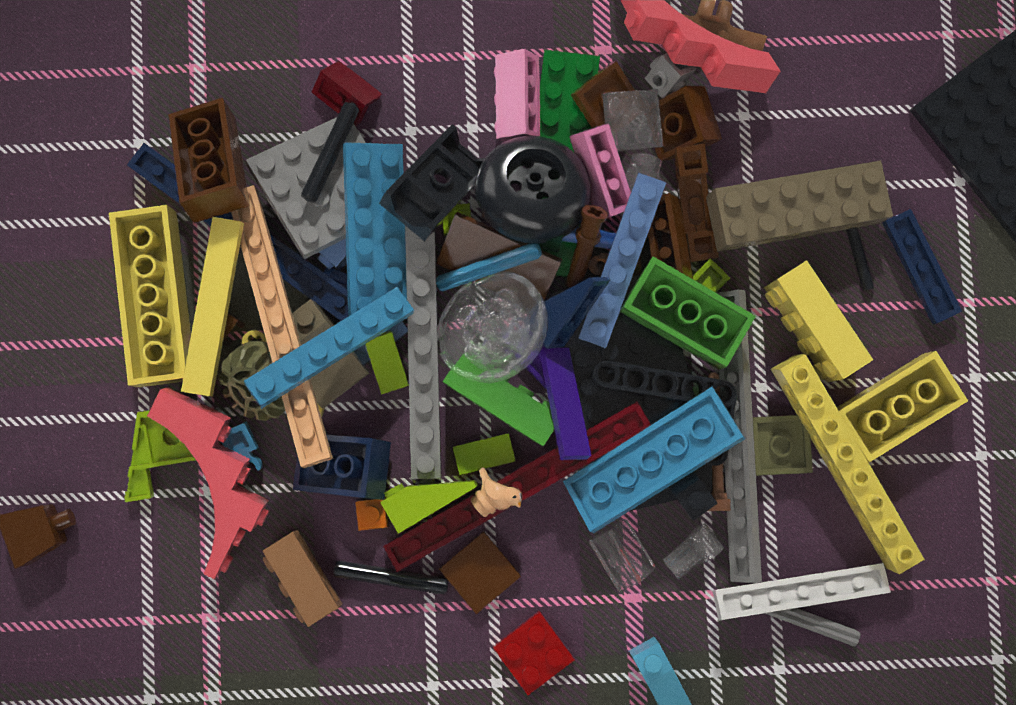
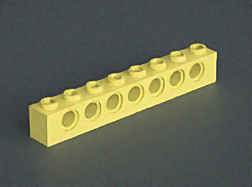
(847, 464)

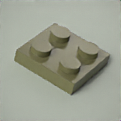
(781, 446)

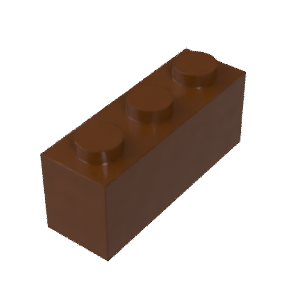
(668, 235)

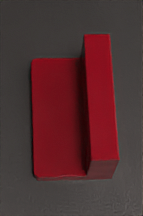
(340, 85)

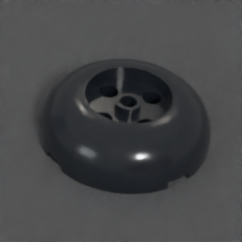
(524, 213)

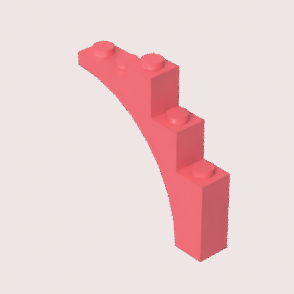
(692, 45)
(223, 468)

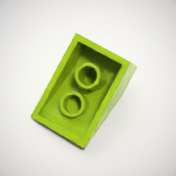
(415, 502)

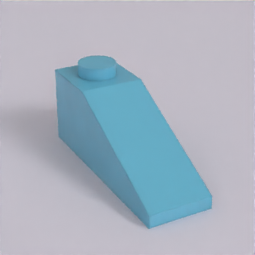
(659, 673)

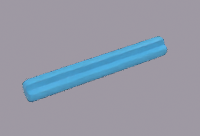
(489, 266)

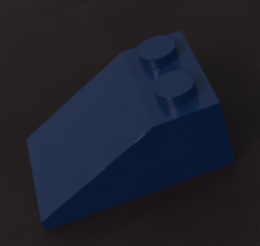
(356, 469)

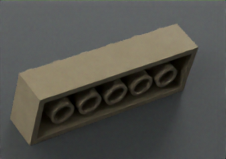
(798, 206)

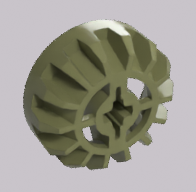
(241, 365)

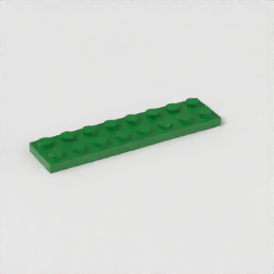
(560, 114)

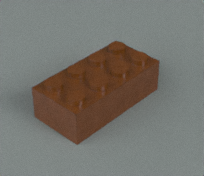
(208, 160)

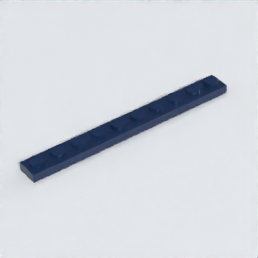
(292, 266)

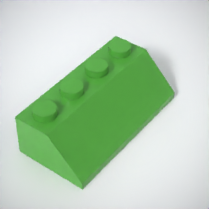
(687, 313)
(505, 402)

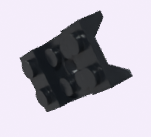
(422, 200)

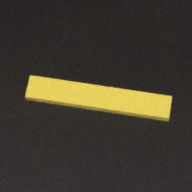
(212, 306)

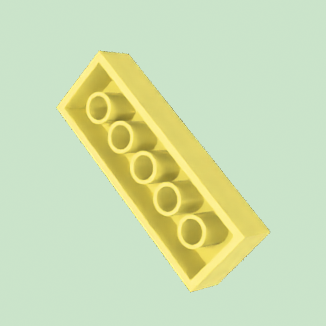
(151, 294)

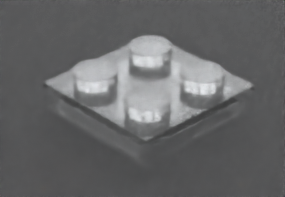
(634, 119)

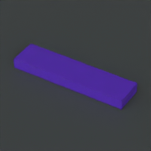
(565, 404)

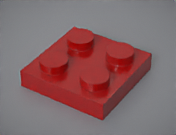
(533, 653)

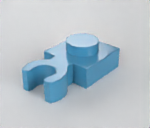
(243, 442)

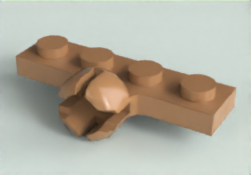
(720, 24)

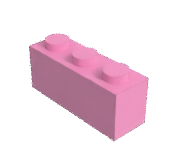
(517, 95)
(604, 167)

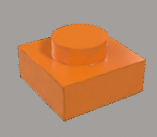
(371, 514)

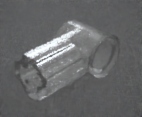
(698, 547)

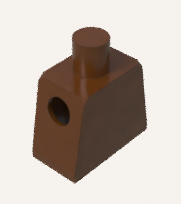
(34, 532)

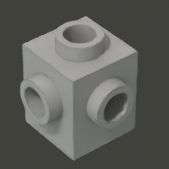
(668, 76)

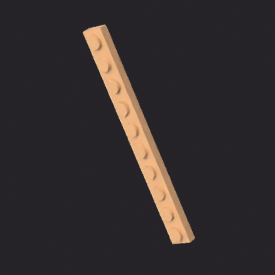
(280, 330)

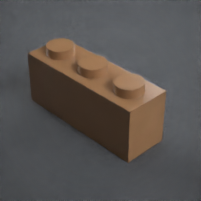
(301, 578)

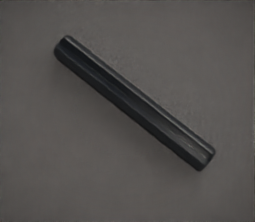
(330, 152)
(391, 577)

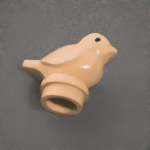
(494, 496)

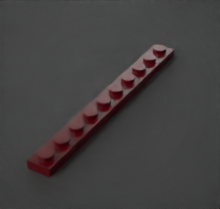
(527, 479)

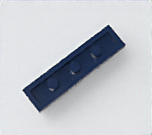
(921, 267)

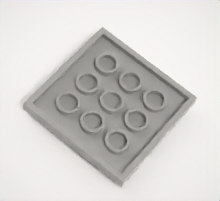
(282, 176)

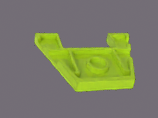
(151, 447)

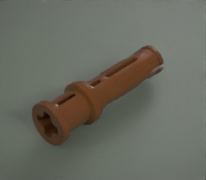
(587, 237)

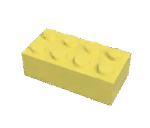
(817, 323)
(901, 404)

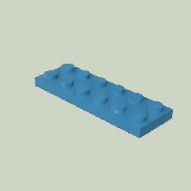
(372, 233)
(653, 460)

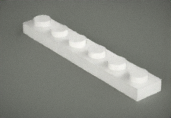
(801, 591)

